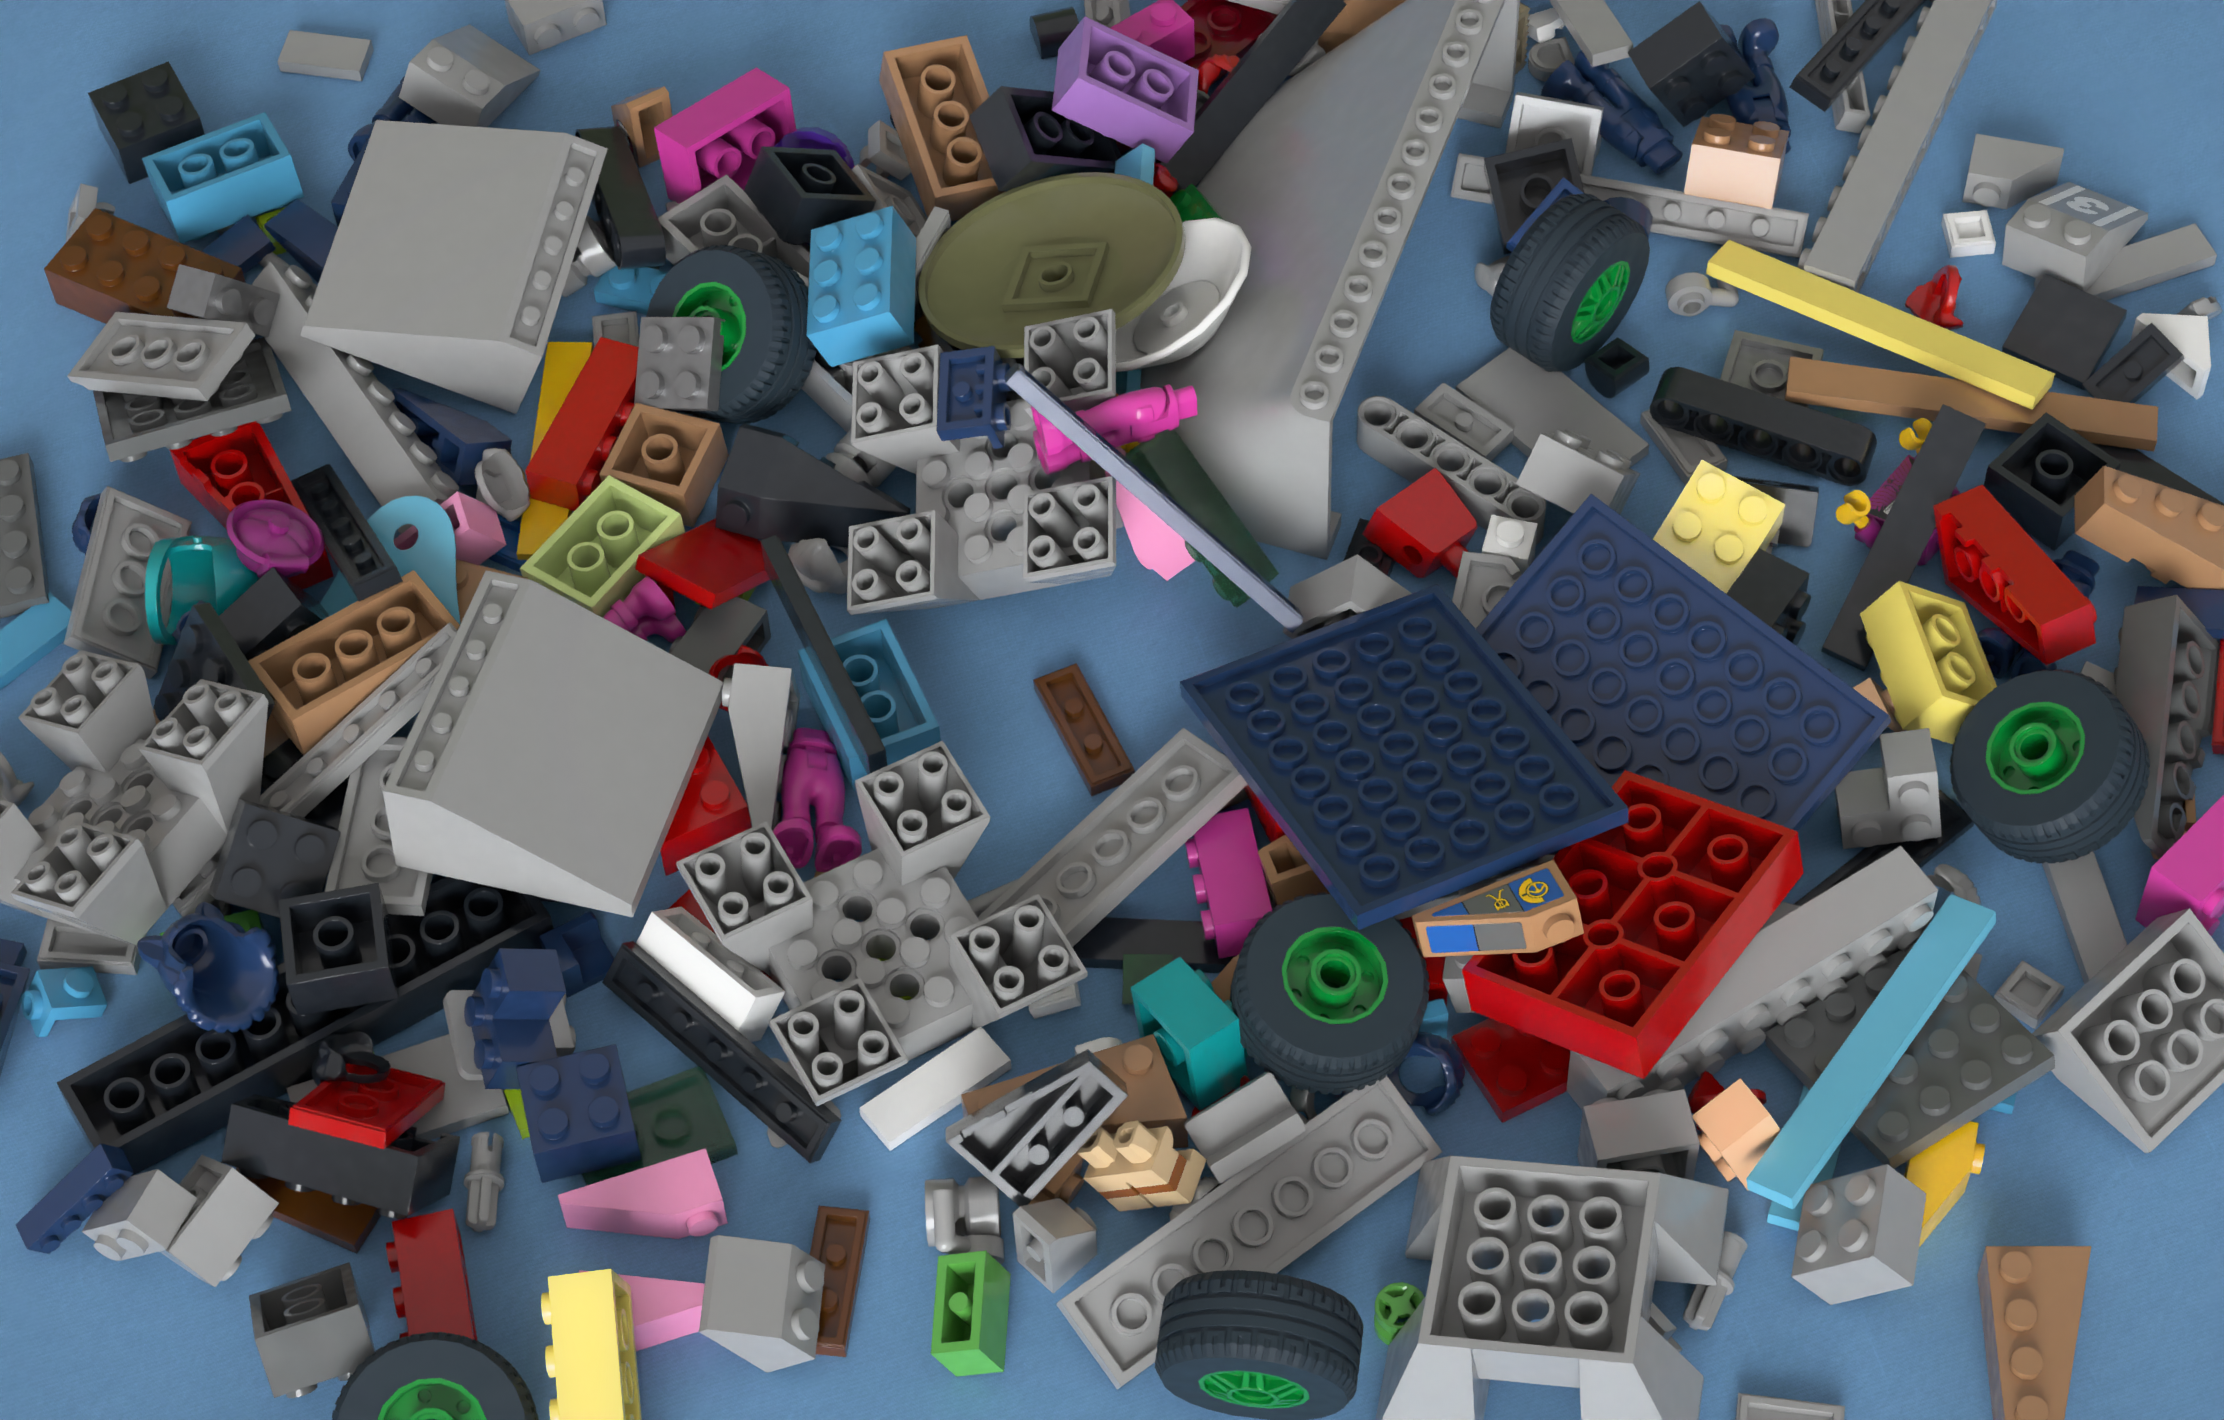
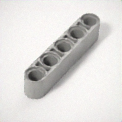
(1416, 447)

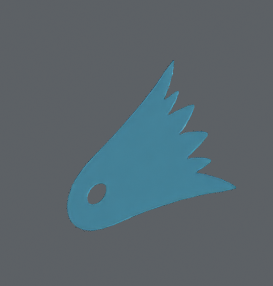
(430, 557)

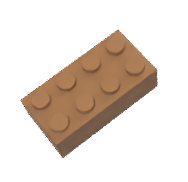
(930, 100)
(346, 657)

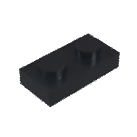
(2135, 367)

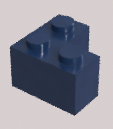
(513, 1013)

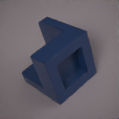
(580, 952)

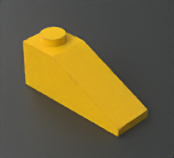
(1944, 1173)

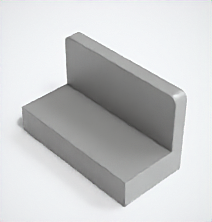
(1244, 1126)

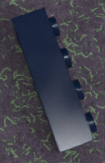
(74, 1198)

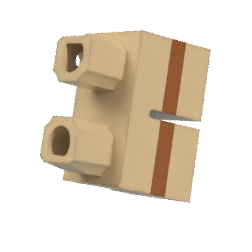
(1141, 1167)

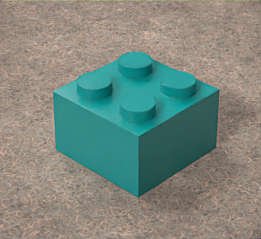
(1193, 1031)

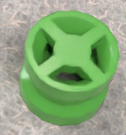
(1392, 1303)

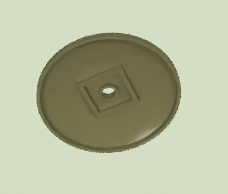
(1003, 261)

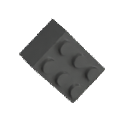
(311, 1330)

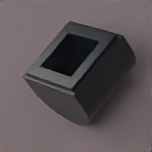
(1052, 29)
(1615, 368)

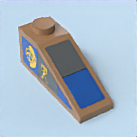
(1505, 917)

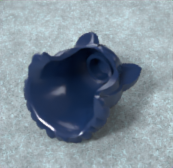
(215, 969)

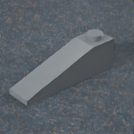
(763, 719)

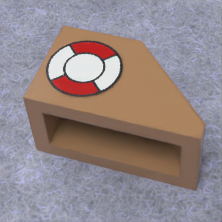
(638, 118)

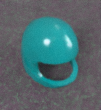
(200, 570)

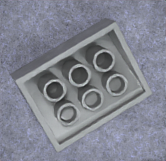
(2146, 1031)

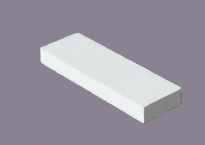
(935, 1088)

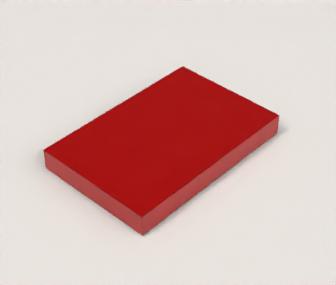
(706, 564)
(368, 1112)

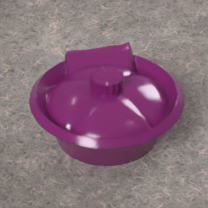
(274, 536)

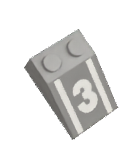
(2069, 234)

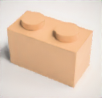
(1735, 1131)

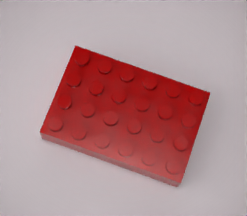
(1662, 924)

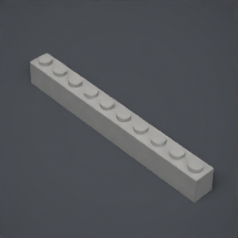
(1896, 142)

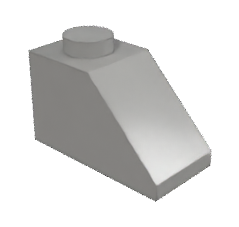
(2009, 171)
(1053, 1241)

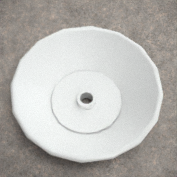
(1195, 300)

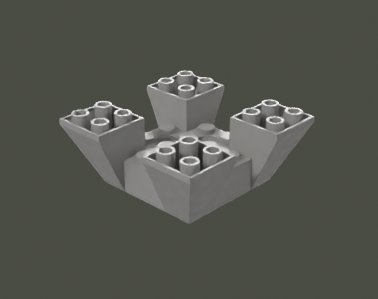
(983, 514)
(140, 796)
(805, 934)
(1591, 1330)

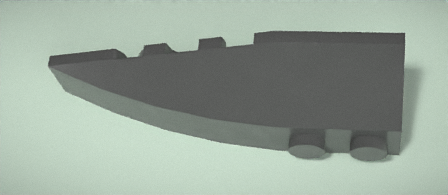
(2170, 692)

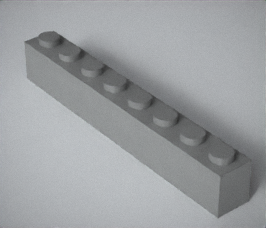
(351, 400)

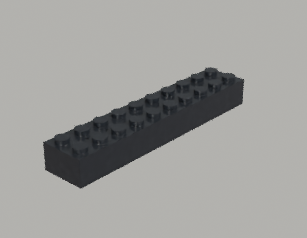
(185, 1078)

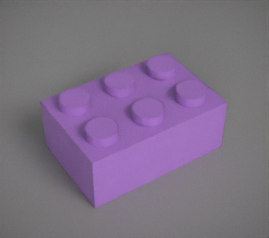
(1125, 89)

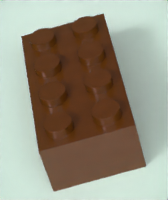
(123, 269)

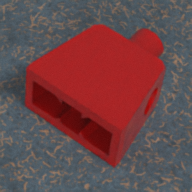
(1423, 526)

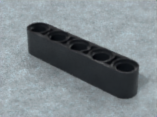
(624, 203)
(1763, 426)

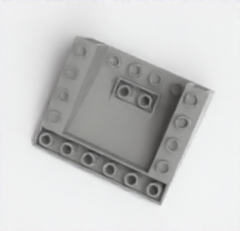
(456, 253)
(548, 752)

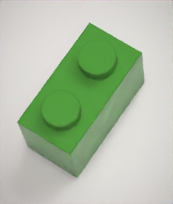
(970, 1313)

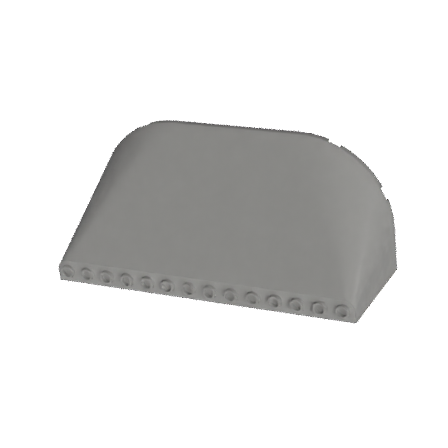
(1327, 202)

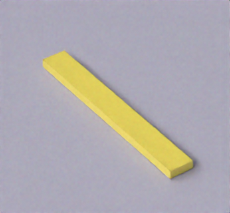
(1881, 324)

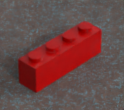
(585, 427)
(432, 1275)

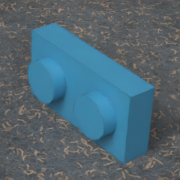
(628, 288)

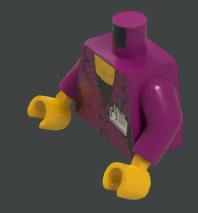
(1871, 513)

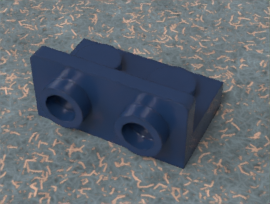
(973, 396)

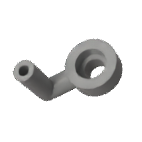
(1692, 294)
(945, 1236)

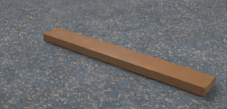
(1923, 396)

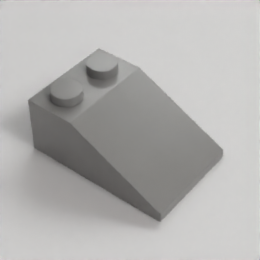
(465, 78)

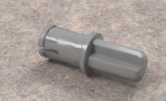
(484, 1181)
(1707, 1299)

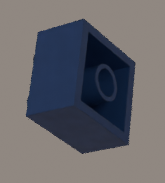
(578, 1113)

